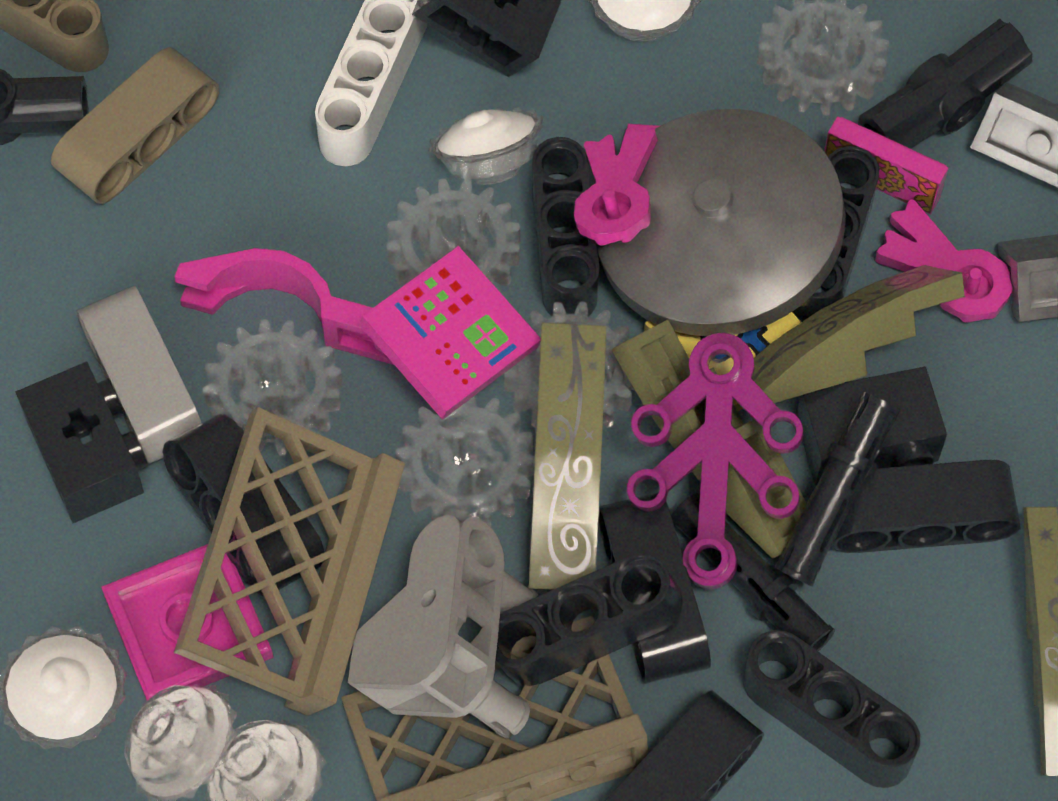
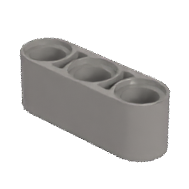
(138, 370)

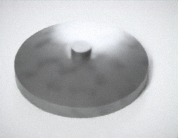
(736, 227)

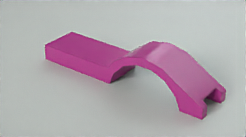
(229, 275)

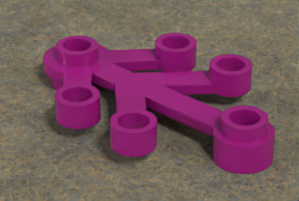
(715, 447)

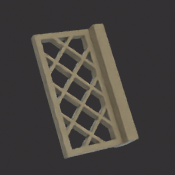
(336, 592)
(526, 774)

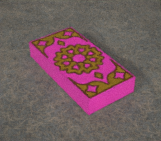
(901, 170)

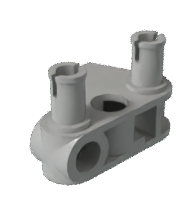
(411, 647)

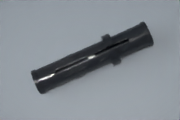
(837, 488)
(771, 595)

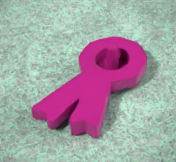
(616, 204)
(984, 276)

